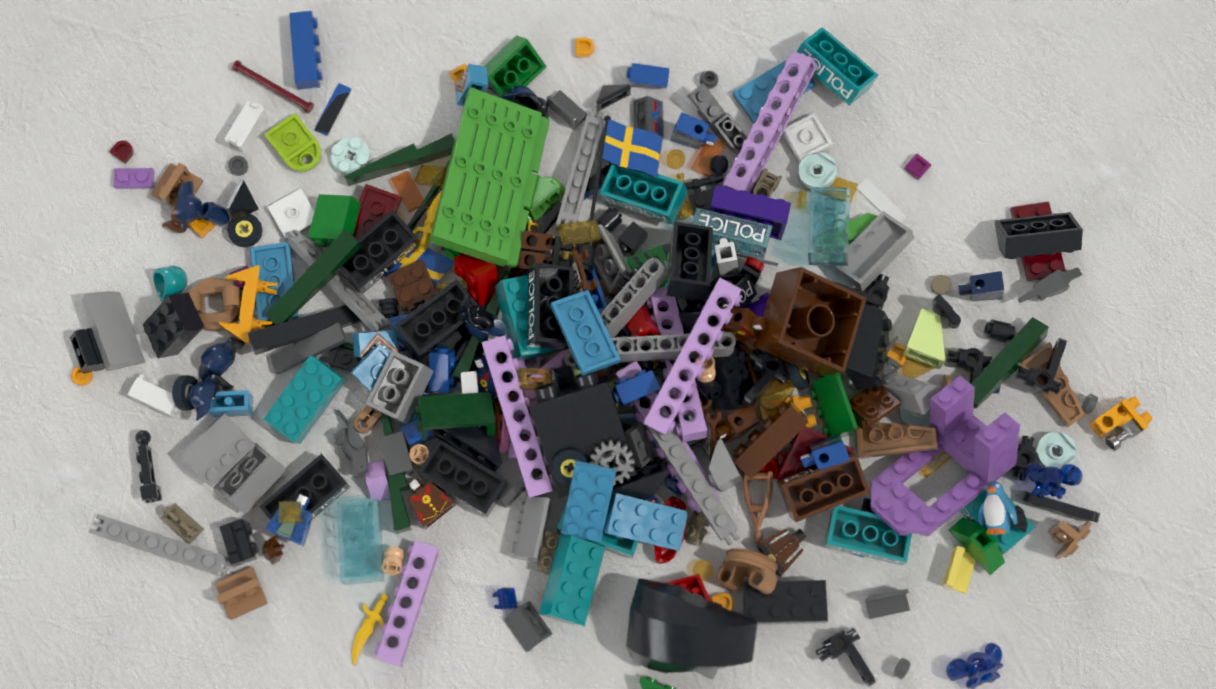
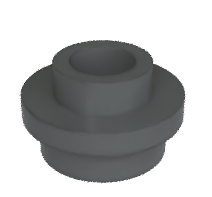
(709, 74)

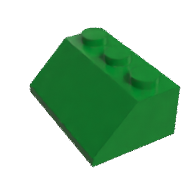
(513, 66)
(833, 406)

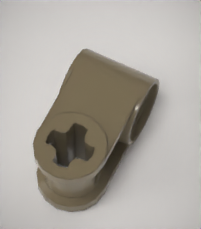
(767, 183)

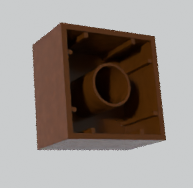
(810, 321)

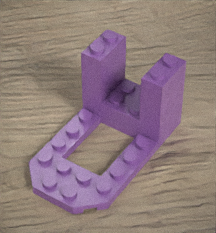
(979, 448)

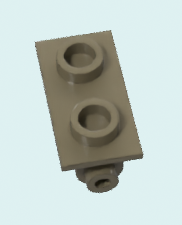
(182, 523)
(694, 531)
(547, 552)

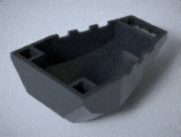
(685, 632)

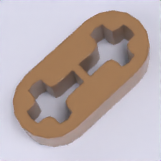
(372, 421)

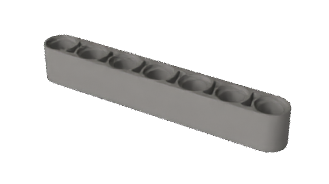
(631, 290)
(673, 341)

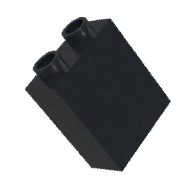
(577, 420)

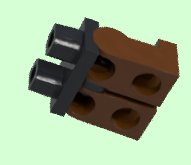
(550, 247)

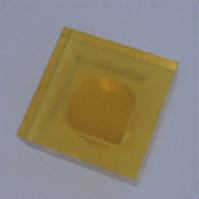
(290, 512)

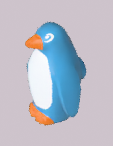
(997, 510)

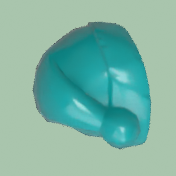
(169, 281)

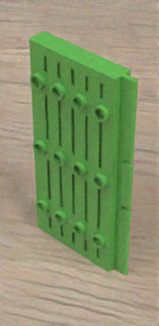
(490, 179)

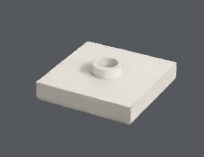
(807, 137)
(292, 212)

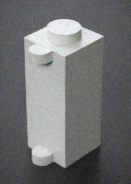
(246, 126)
(726, 258)
(153, 396)

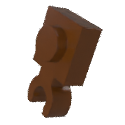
(272, 550)

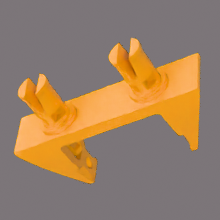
(252, 286)

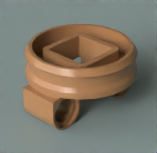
(231, 302)
(749, 564)

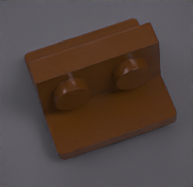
(873, 405)

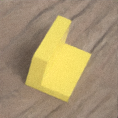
(959, 570)

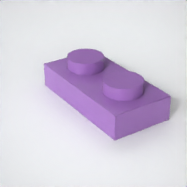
(133, 178)

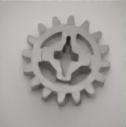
(620, 465)

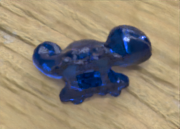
(1050, 477)
(978, 667)

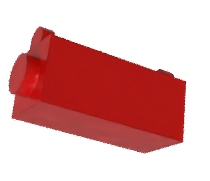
(642, 324)

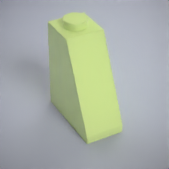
(927, 340)

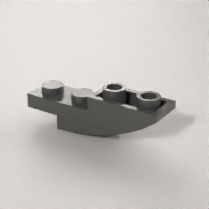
(719, 121)

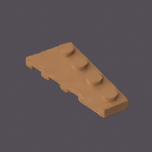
(1065, 402)
(893, 439)

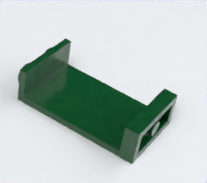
(455, 412)

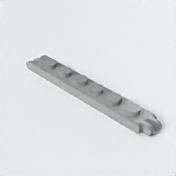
(581, 169)
(339, 284)
(696, 484)
(162, 546)

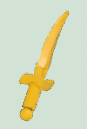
(428, 224)
(368, 626)

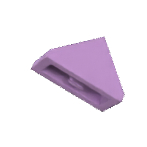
(378, 481)

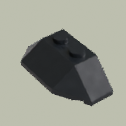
(473, 443)
(644, 484)

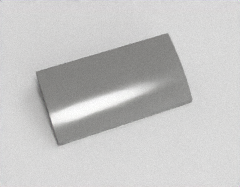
(875, 250)
(112, 330)

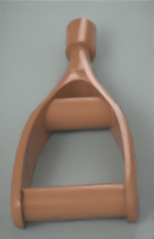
(758, 507)

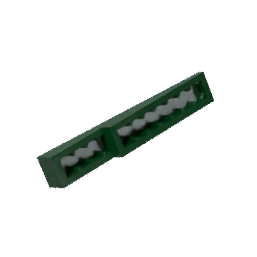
(403, 159)
(314, 278)
(475, 346)
(1008, 360)
(397, 484)

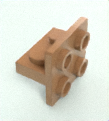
(170, 182)
(1068, 537)
(241, 593)

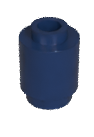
(214, 213)

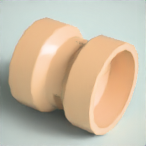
(709, 370)
(418, 452)
(393, 560)

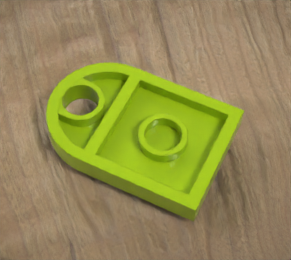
(294, 143)

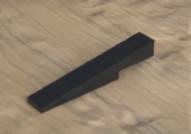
(300, 329)

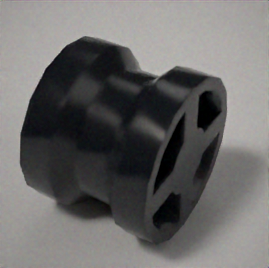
(388, 307)

